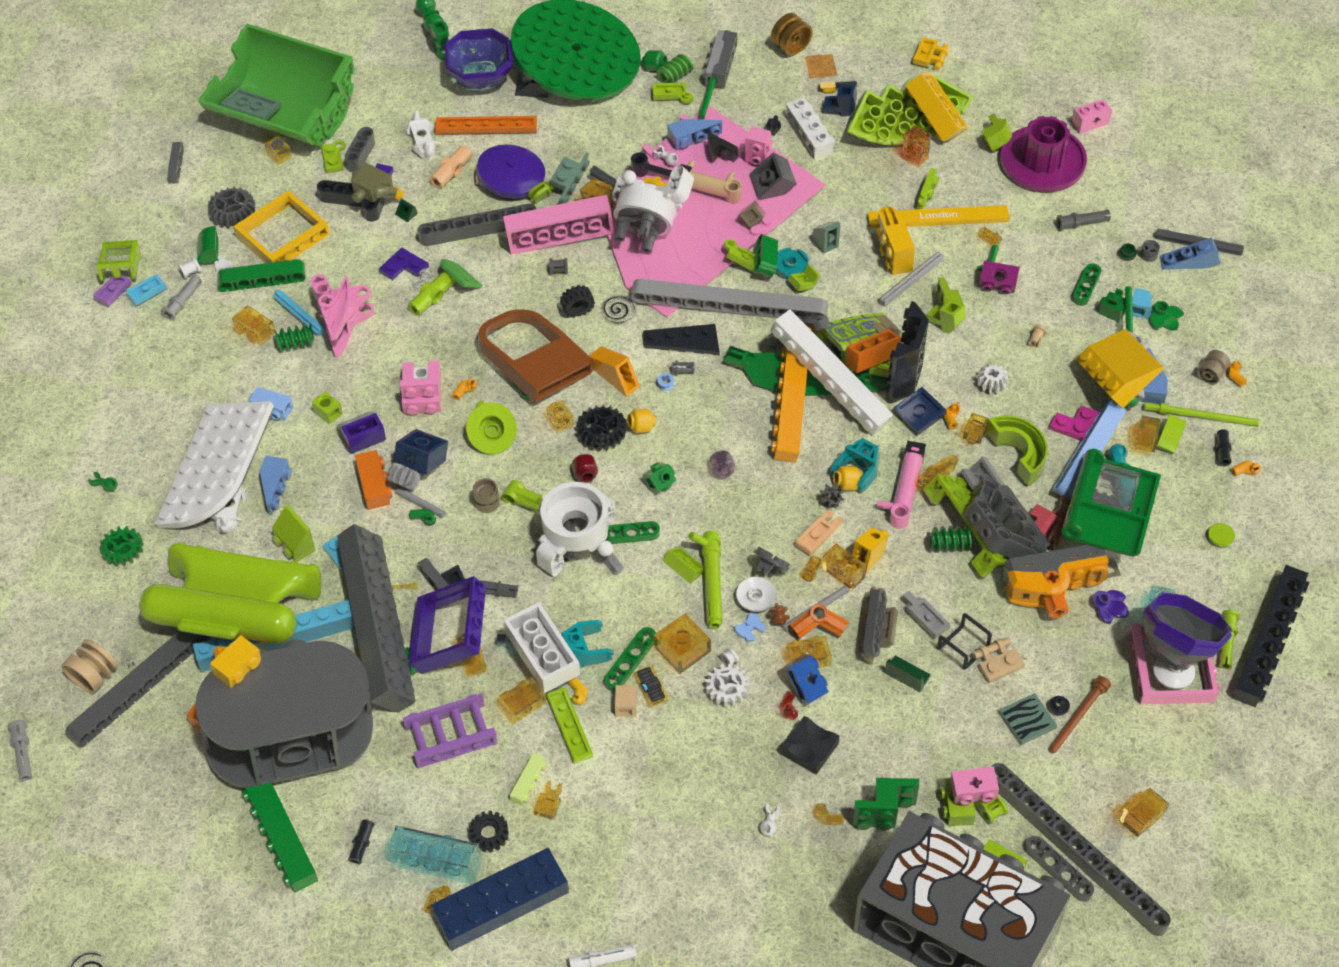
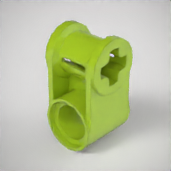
(992, 809)

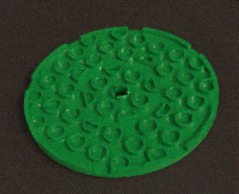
(544, 52)

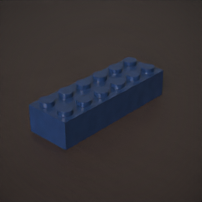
(499, 898)

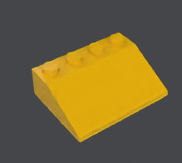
(1120, 366)

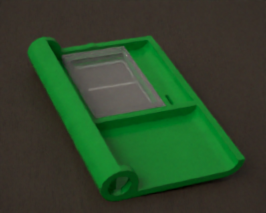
(1107, 505)

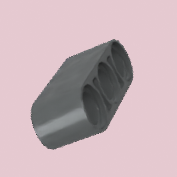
(359, 149)

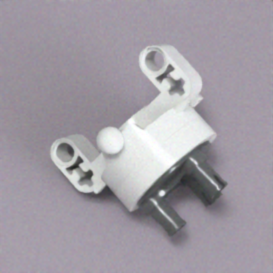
(649, 207)

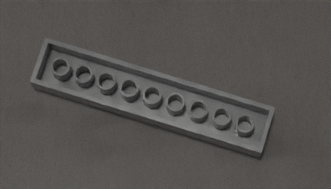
(376, 618)

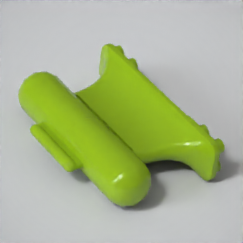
(230, 594)

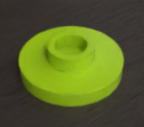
(1221, 535)

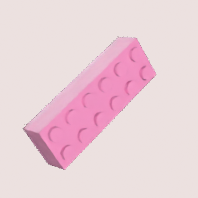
(559, 224)

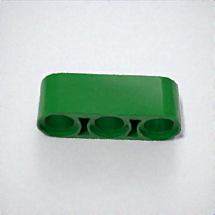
(766, 255)

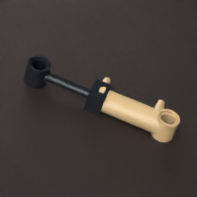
(729, 189)

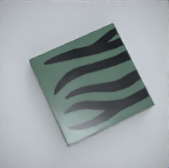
(1027, 719)

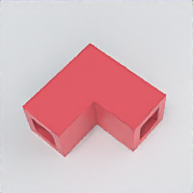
(1045, 518)

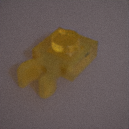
(548, 803)

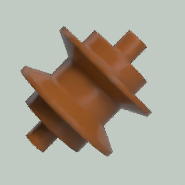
(778, 613)

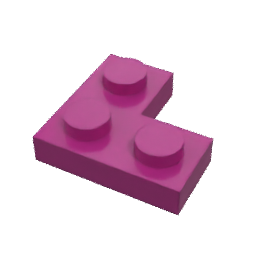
(1072, 427)

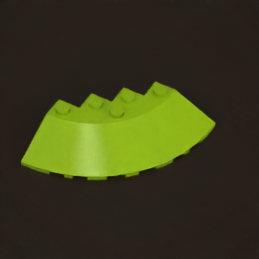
(893, 112)

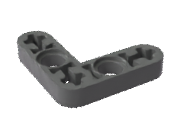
(815, 322)

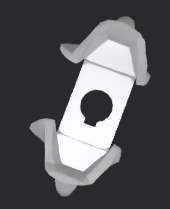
(424, 146)
(226, 517)

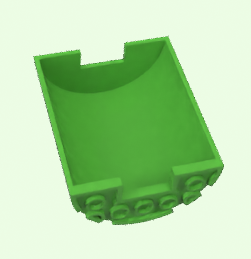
(300, 75)

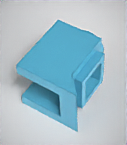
(1141, 303)

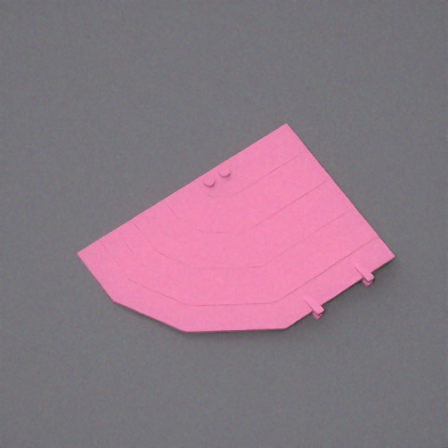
(694, 246)

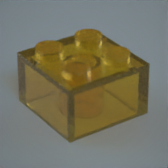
(682, 643)

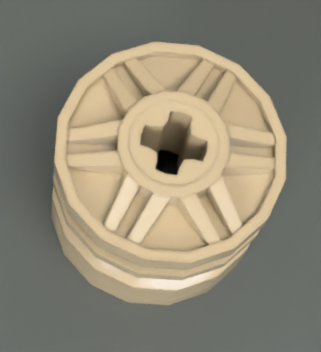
(89, 666)

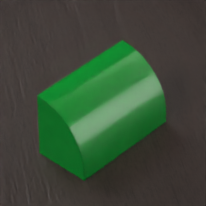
(207, 245)

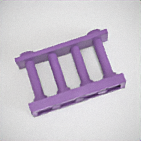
(450, 749)

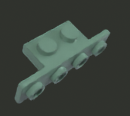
(567, 174)

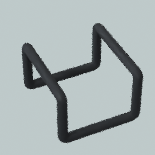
(940, 645)

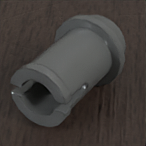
(681, 367)

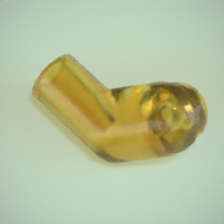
(827, 818)
(436, 895)

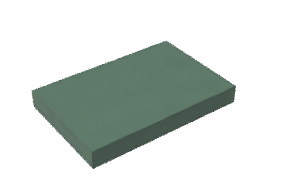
(251, 104)

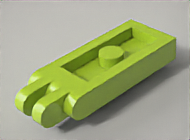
(927, 190)

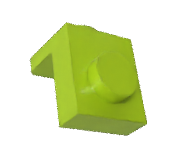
(805, 280)

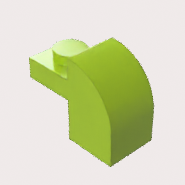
(998, 133)
(947, 316)

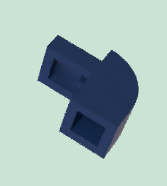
(843, 102)

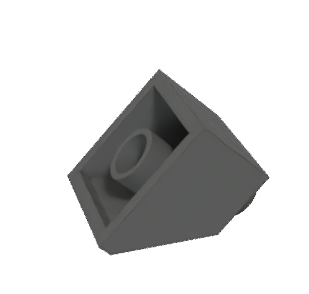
(773, 177)

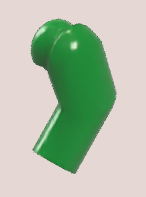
(423, 514)

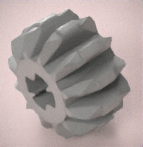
(403, 476)

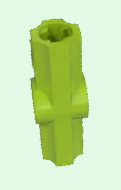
(431, 293)

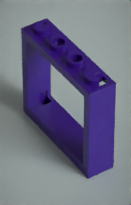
(424, 621)

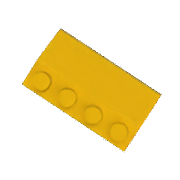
(936, 106)

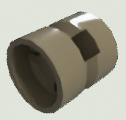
(1213, 367)
(486, 495)

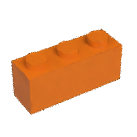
(871, 350)
(373, 479)

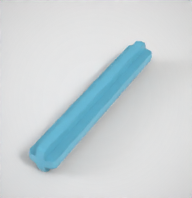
(298, 312)

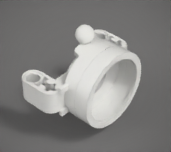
(569, 502)

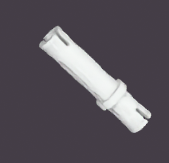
(603, 957)

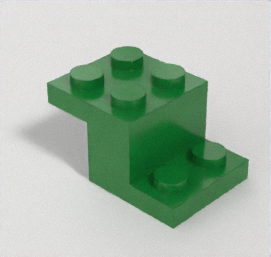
(883, 809)

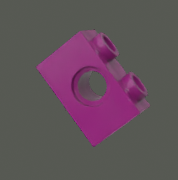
(993, 269)

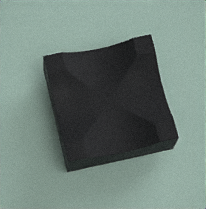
(810, 745)

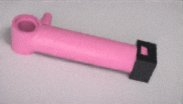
(906, 485)

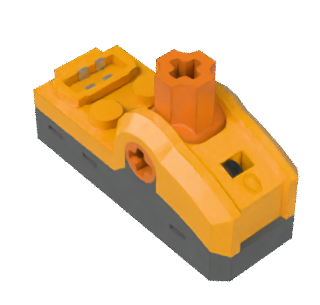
(1043, 577)

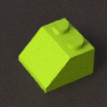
(292, 535)

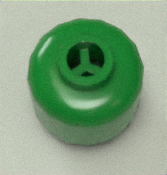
(654, 59)

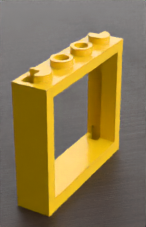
(292, 248)

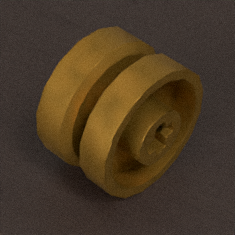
(791, 34)

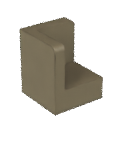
(752, 213)

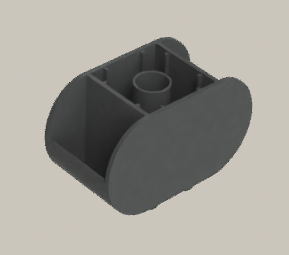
(288, 716)

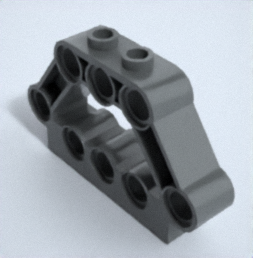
(1017, 533)

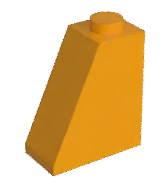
(615, 369)

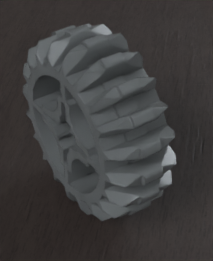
(230, 202)

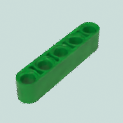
(261, 275)

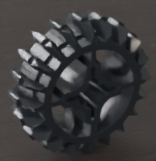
(603, 422)

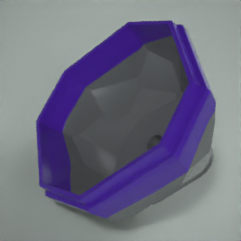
(1183, 630)

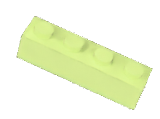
(527, 779)

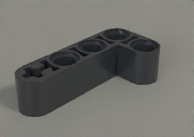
(341, 194)

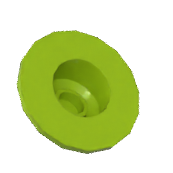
(491, 427)

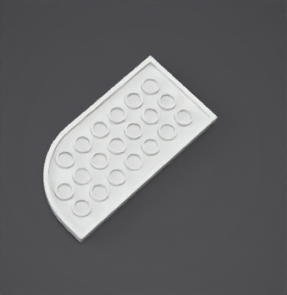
(214, 462)

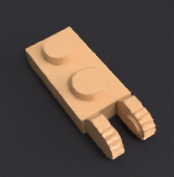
(818, 533)

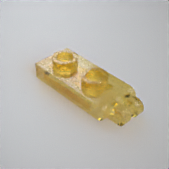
(944, 467)

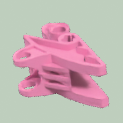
(340, 309)

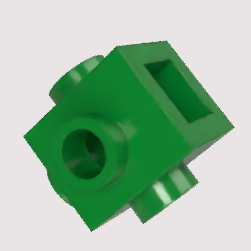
(659, 477)

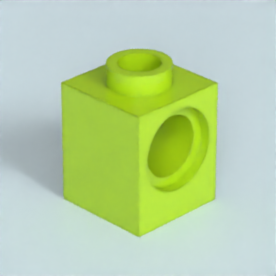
(327, 407)

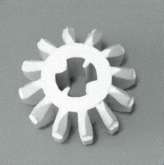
(992, 378)

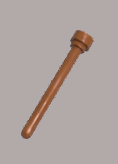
(1100, 686)

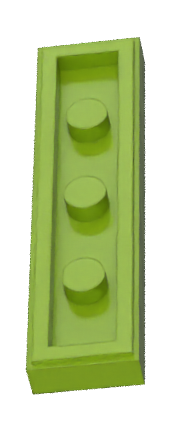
(569, 725)

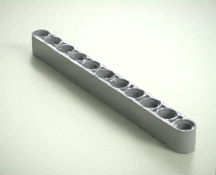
(725, 299)

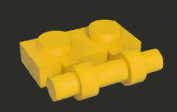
(926, 51)

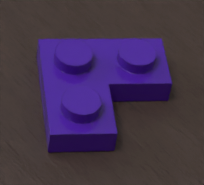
(402, 261)

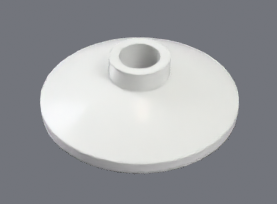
(756, 587)
(1172, 677)

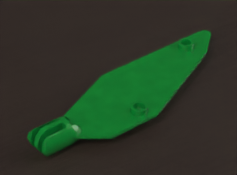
(765, 372)

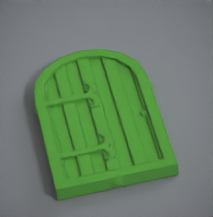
(459, 274)

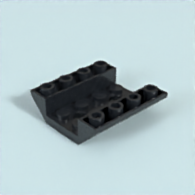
(908, 356)

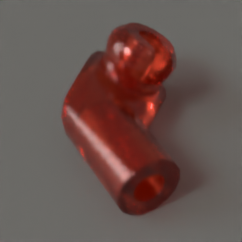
(786, 706)

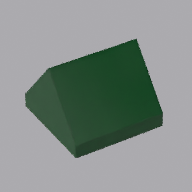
(406, 210)

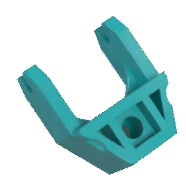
(859, 456)
(574, 638)

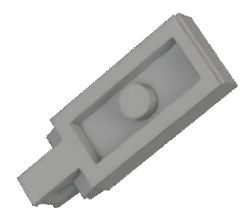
(925, 615)

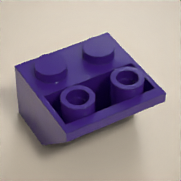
(362, 431)

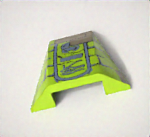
(855, 328)

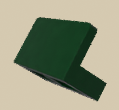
(907, 673)

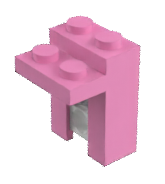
(421, 388)

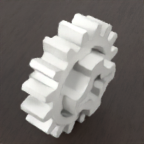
(727, 683)

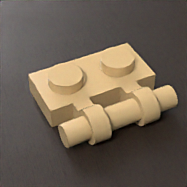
(1000, 665)

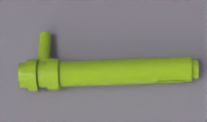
(711, 553)

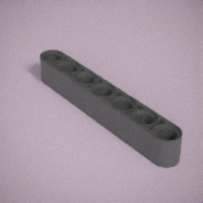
(467, 226)

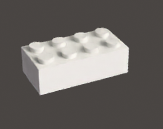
(541, 647)

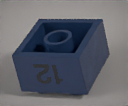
(420, 451)

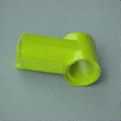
(518, 494)

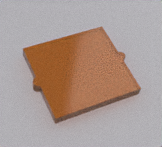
(821, 66)

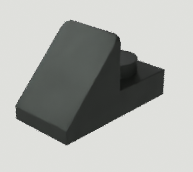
(721, 147)

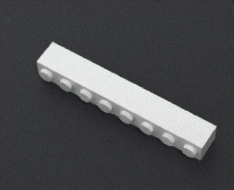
(831, 372)

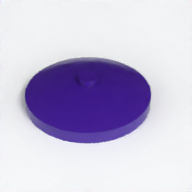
(510, 170)

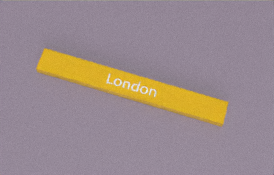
(947, 216)

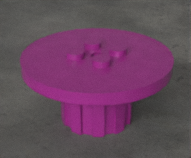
(1044, 156)

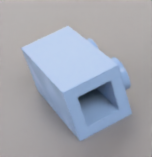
(282, 403)

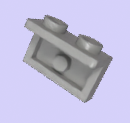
(979, 471)

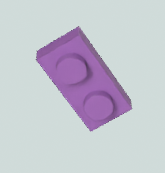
(112, 290)

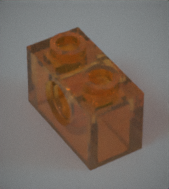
(916, 146)

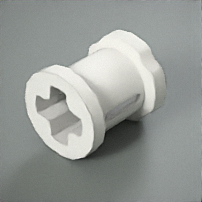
(189, 268)

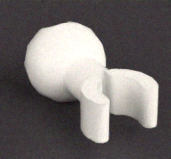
(671, 159)
(769, 825)

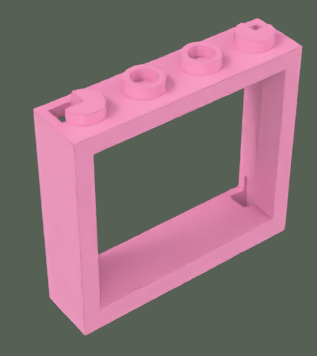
(1147, 696)

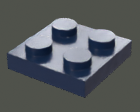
(920, 410)

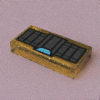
(651, 686)

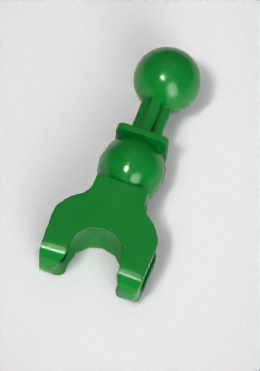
(434, 25)

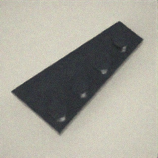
(688, 338)

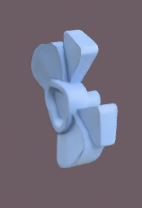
(745, 629)

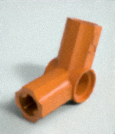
(808, 622)

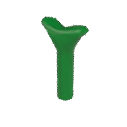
(992, 257)

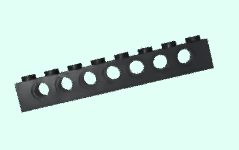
(1290, 580)

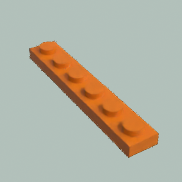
(486, 124)

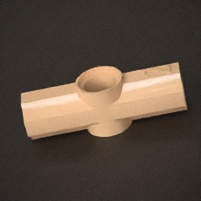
(451, 166)

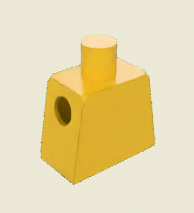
(874, 544)

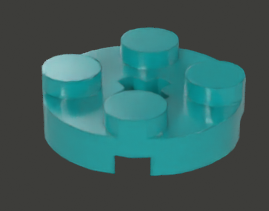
(787, 255)

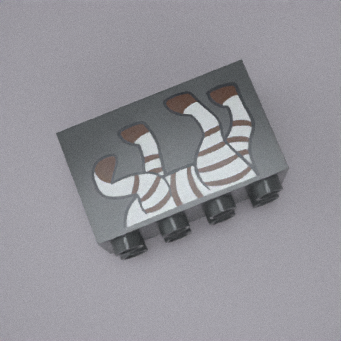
(955, 904)

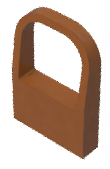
(543, 369)

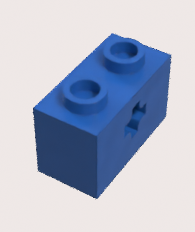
(798, 673)

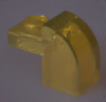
(1148, 433)
(474, 664)

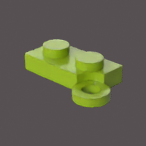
(333, 157)

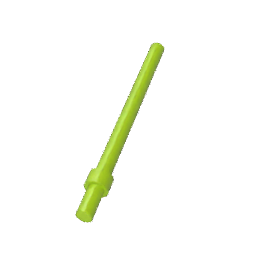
(1163, 408)

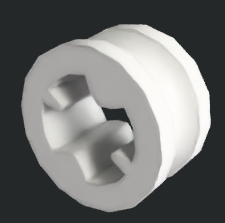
(729, 657)

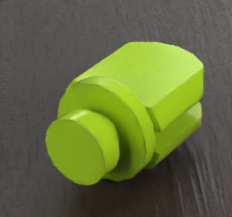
(540, 191)

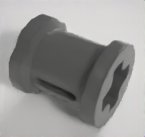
(558, 265)

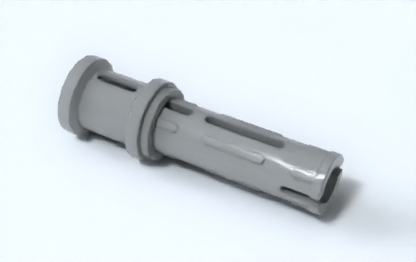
(177, 302)
(19, 743)

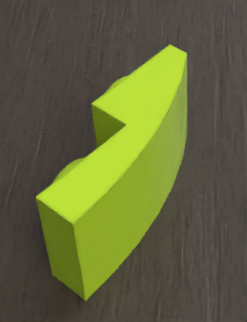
(1171, 434)

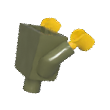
(373, 184)

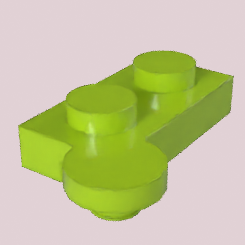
(671, 91)
(739, 255)

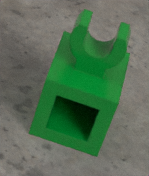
(1113, 305)

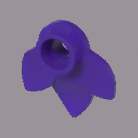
(1111, 606)

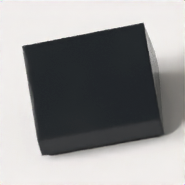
(453, 575)

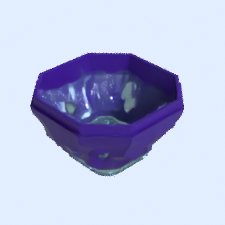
(478, 58)

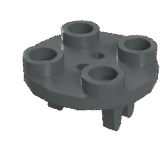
(769, 564)

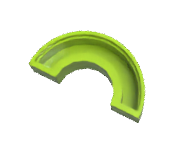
(1024, 436)

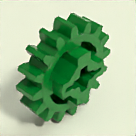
(121, 545)

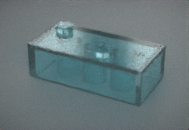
(435, 855)

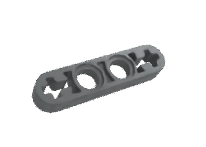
(875, 623)
(1061, 866)

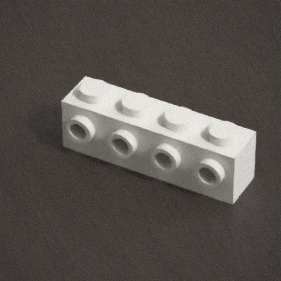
(809, 128)

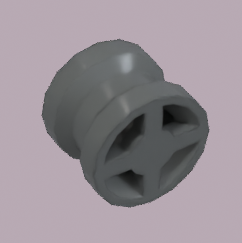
(1149, 250)

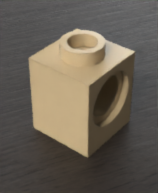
(625, 700)

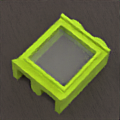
(119, 255)

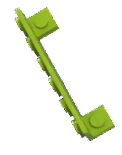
(961, 498)

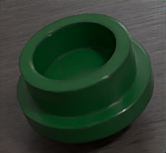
(1128, 251)

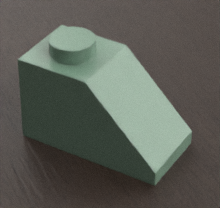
(827, 236)

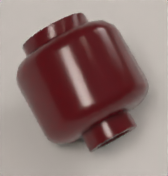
(584, 467)

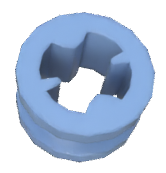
(665, 376)

